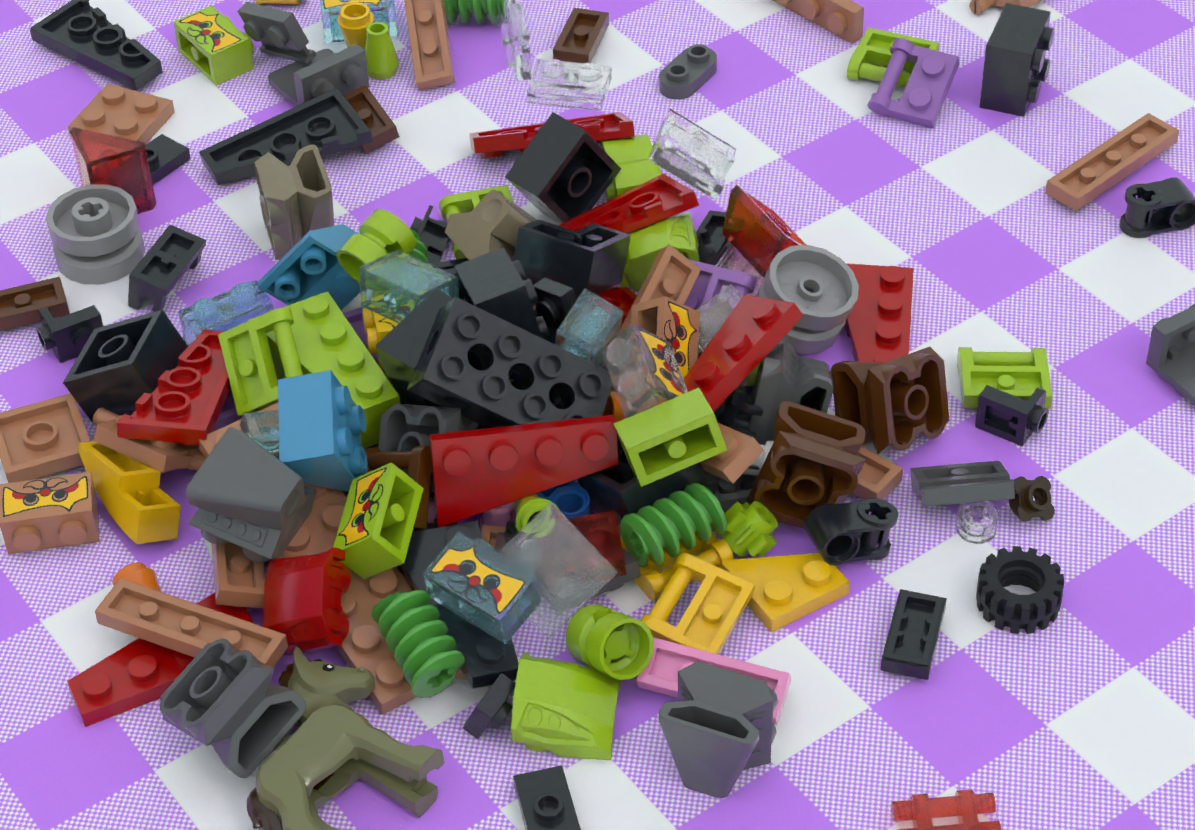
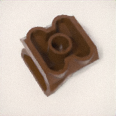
(893, 398)
(808, 463)

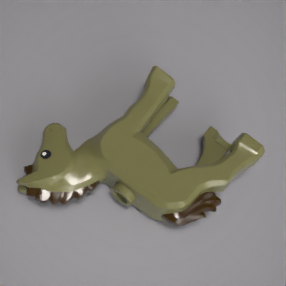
(334, 751)

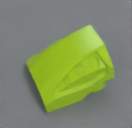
(648, 241)
(564, 708)

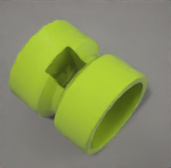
(378, 237)
(609, 641)

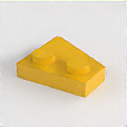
(789, 586)

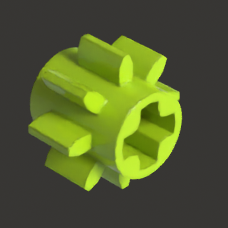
(750, 529)

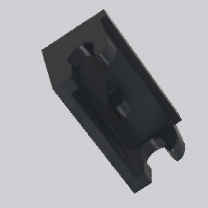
(164, 266)

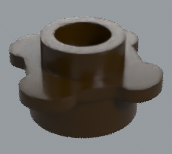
(1024, 505)

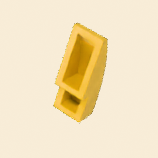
(131, 494)

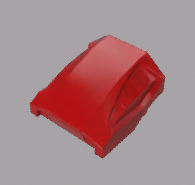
(305, 600)

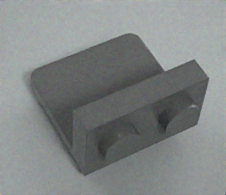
(325, 72)
(1173, 351)

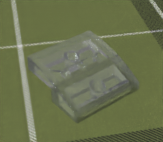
(692, 154)
(564, 566)

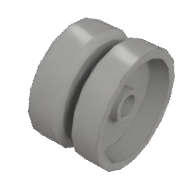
(95, 234)
(820, 288)

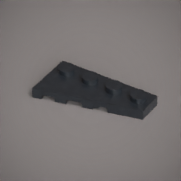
(94, 42)
(322, 122)
(483, 653)

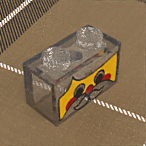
(642, 370)

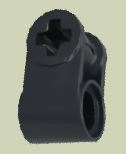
(1160, 205)
(848, 531)

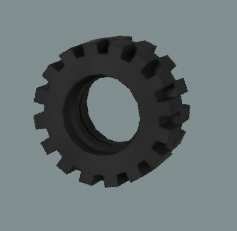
(1014, 609)

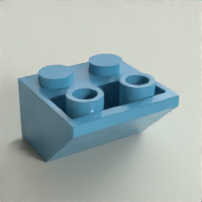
(313, 269)
(321, 430)

